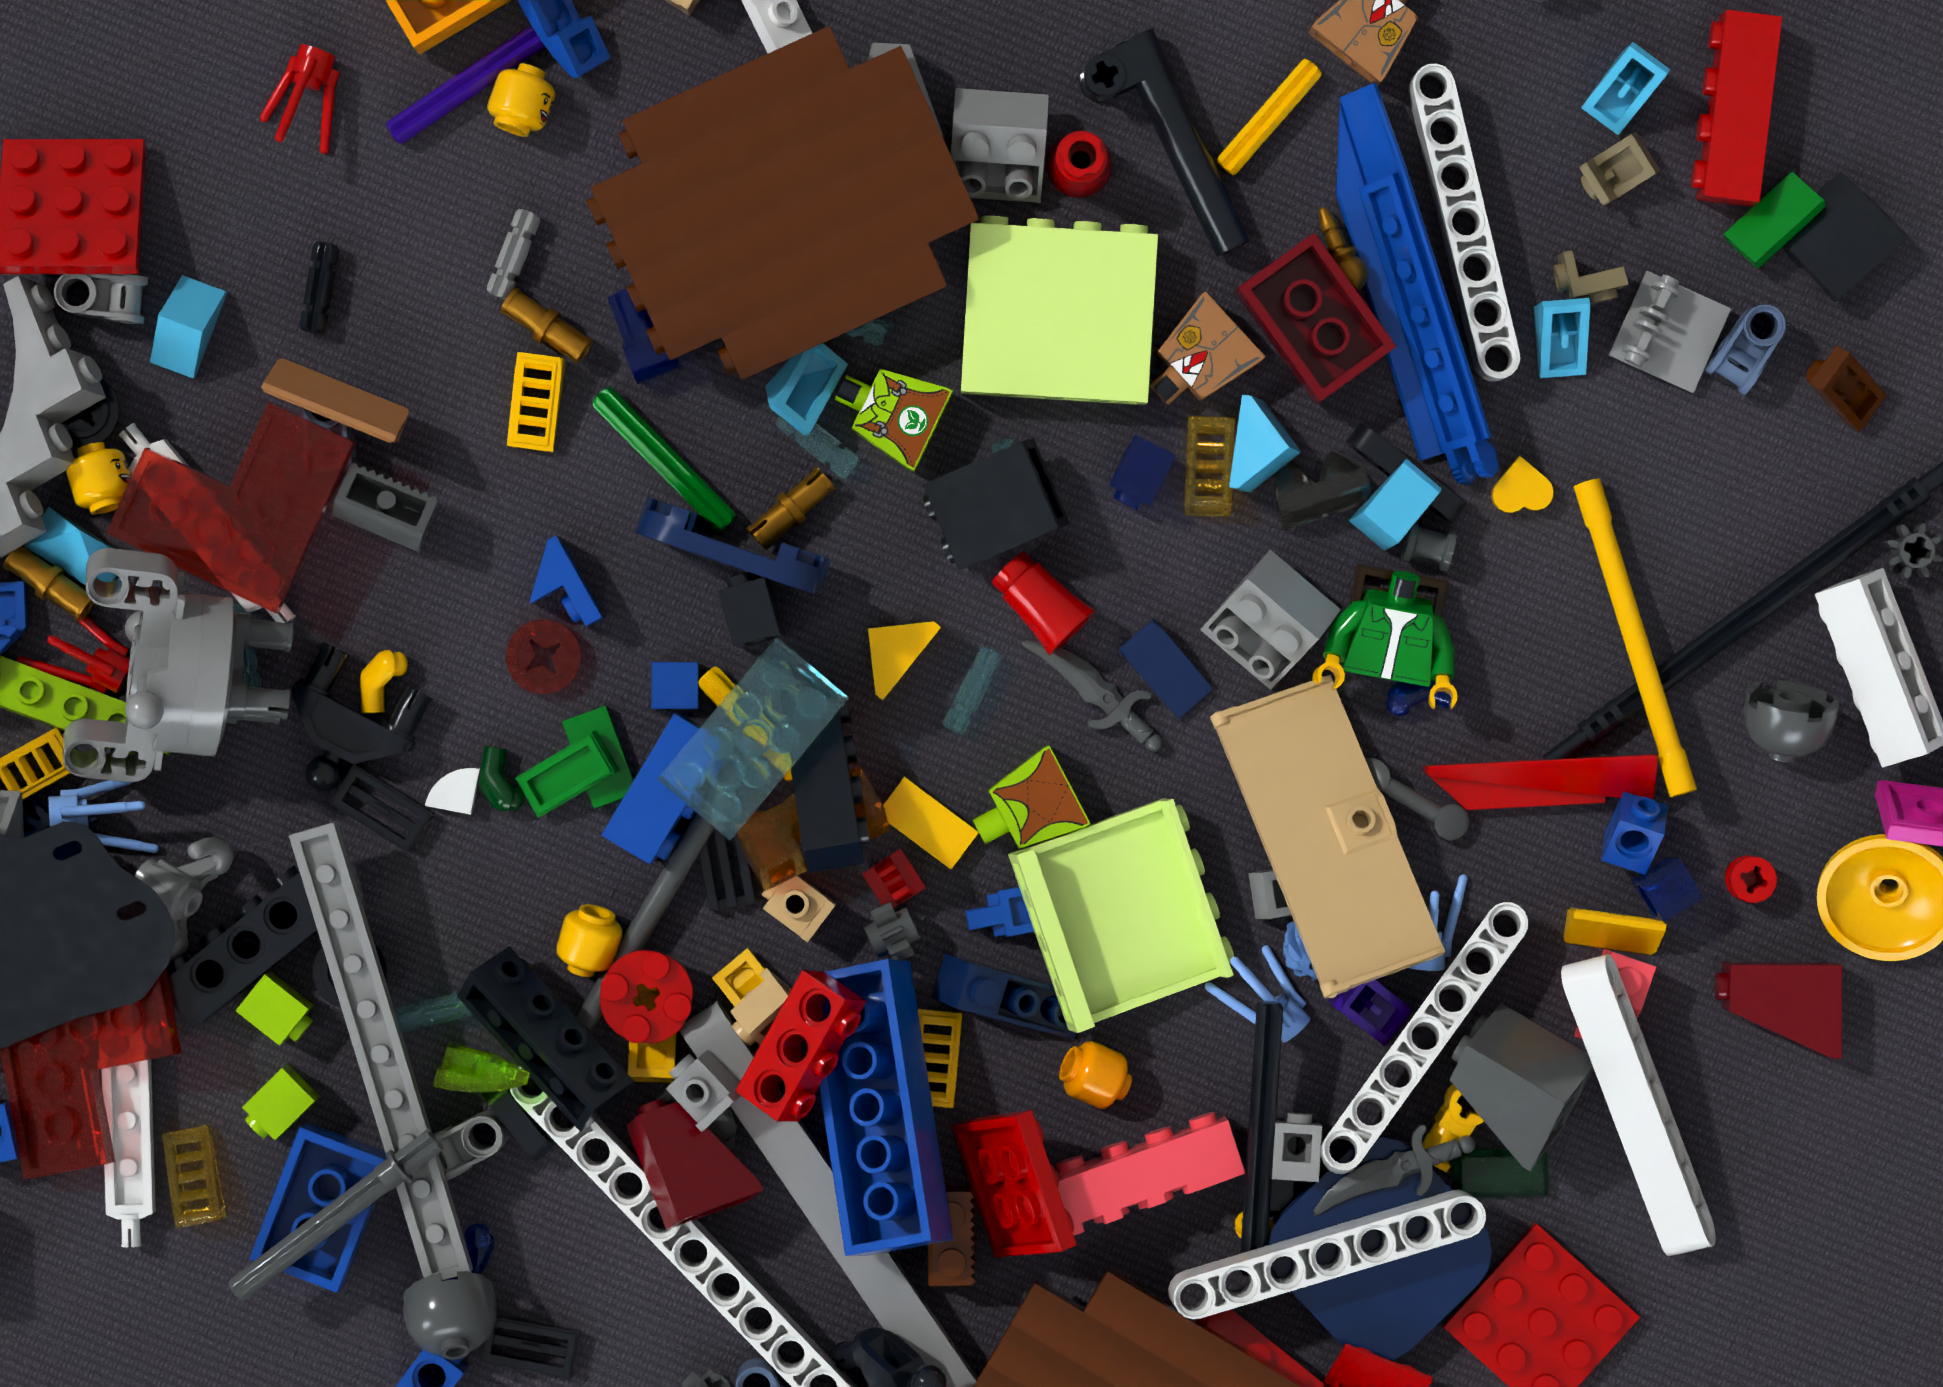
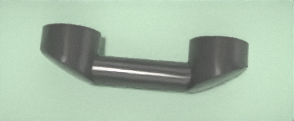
(1447, 820)

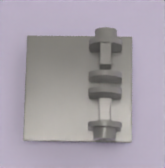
(1669, 331)

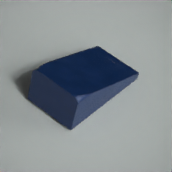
(1165, 668)

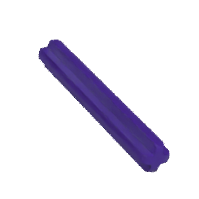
(464, 85)

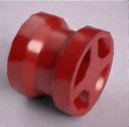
(1741, 876)

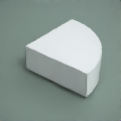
(455, 791)

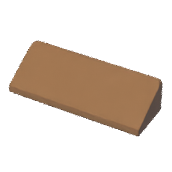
(336, 400)

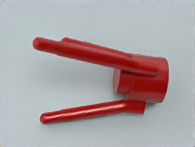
(307, 71)
(107, 667)

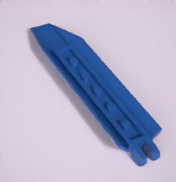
(1408, 291)

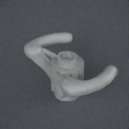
(182, 885)

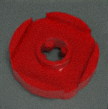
(654, 970)

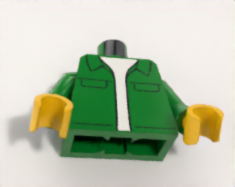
(1392, 639)

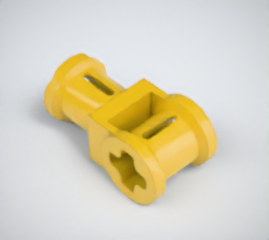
(1451, 1123)

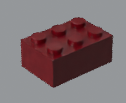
(1315, 318)

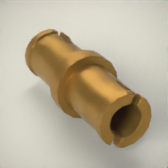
(546, 325)
(790, 508)
(49, 582)

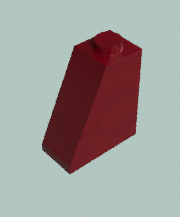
(1787, 998)
(685, 1167)

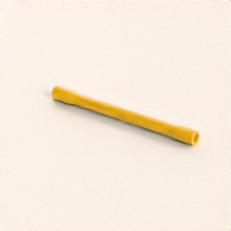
(1670, 752)

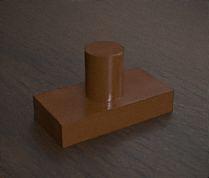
(1846, 387)

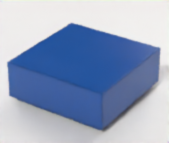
(675, 685)

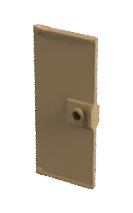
(1328, 836)

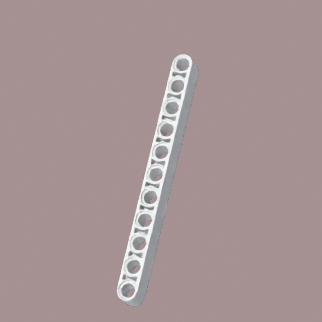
(670, 1241)

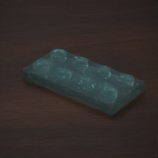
(753, 738)

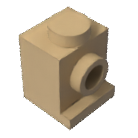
(808, 920)
(760, 1008)

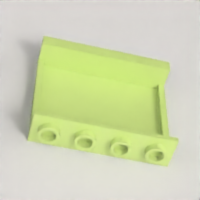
(1059, 311)
(1122, 913)

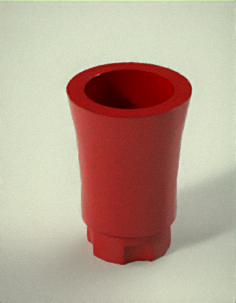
(1076, 181)
(1042, 602)

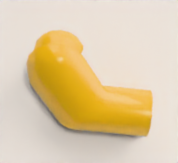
(376, 676)

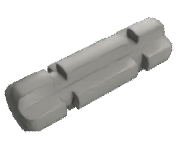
(513, 253)

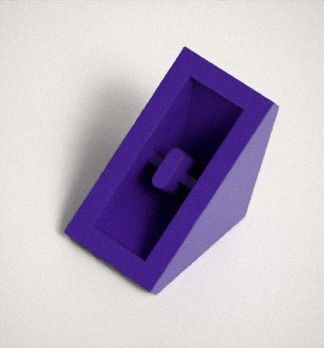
(1372, 1009)

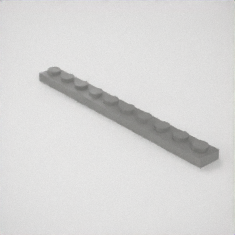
(378, 1043)

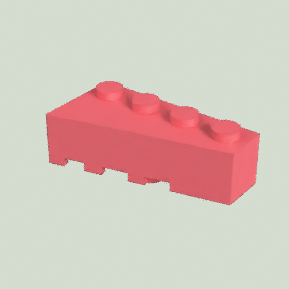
(1148, 1171)

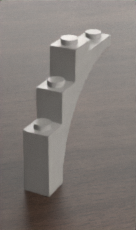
(47, 390)

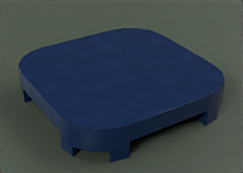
(677, 526)
(1396, 1301)

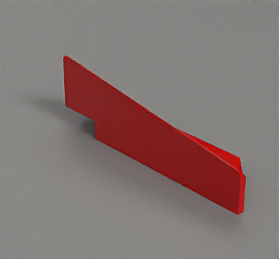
(1545, 780)

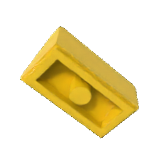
(1613, 931)

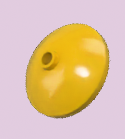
(1881, 918)

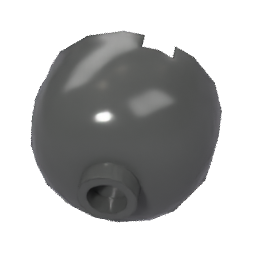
(1789, 720)
(450, 1315)

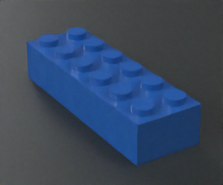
(884, 1120)

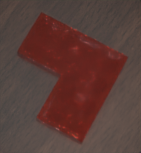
(243, 533)
(58, 1085)

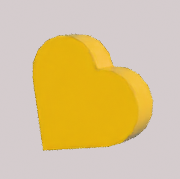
(1521, 488)

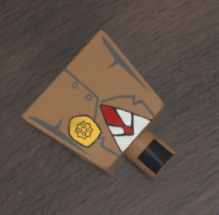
(1365, 34)
(1204, 353)

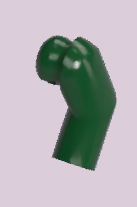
(493, 783)

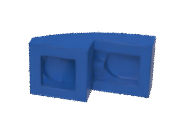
(568, 38)

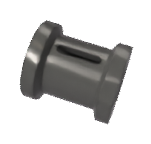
(1429, 546)

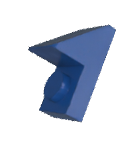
(560, 572)

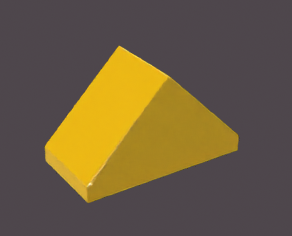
(895, 650)

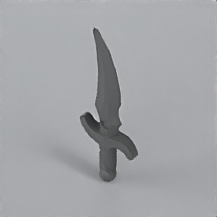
(1099, 692)
(1391, 1171)

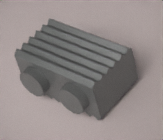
(384, 507)

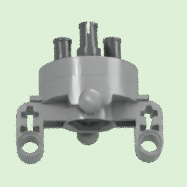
(180, 670)

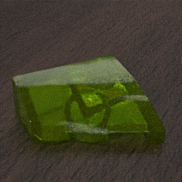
(477, 1071)

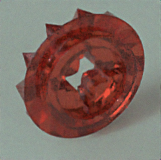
(521, 653)

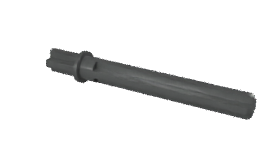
(384, 1177)

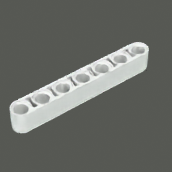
(1470, 200)
(1437, 1019)
(1638, 1105)
(1349, 1259)

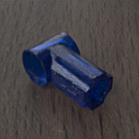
(638, 347)

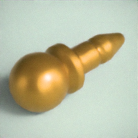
(1352, 266)

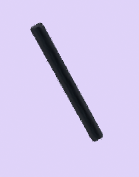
(1261, 1126)

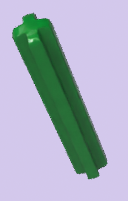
(663, 459)

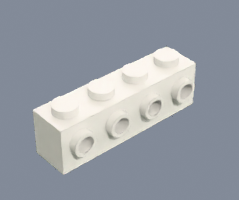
(1882, 667)

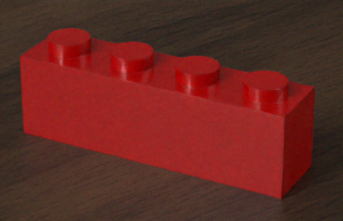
(1737, 109)

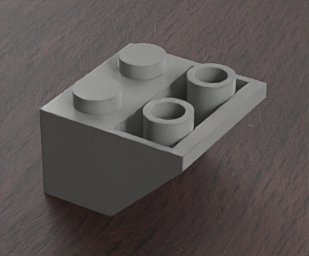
(1000, 143)
(1270, 619)

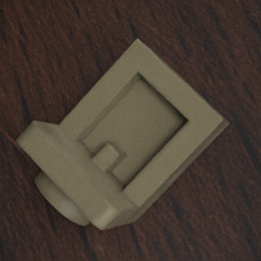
(1618, 169)
(1598, 286)

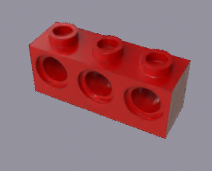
(780, 1051)

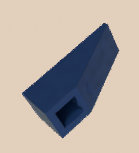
(1000, 995)

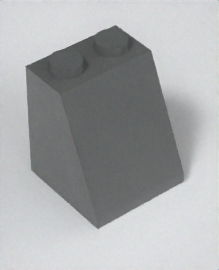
(1520, 1080)

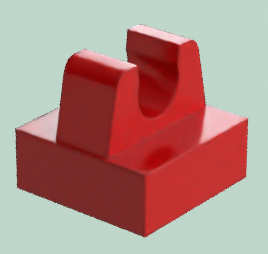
(894, 879)

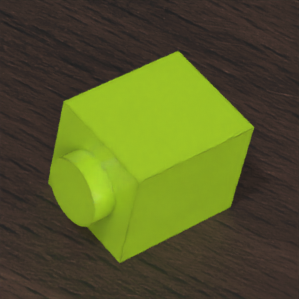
(276, 1009)
(279, 1103)

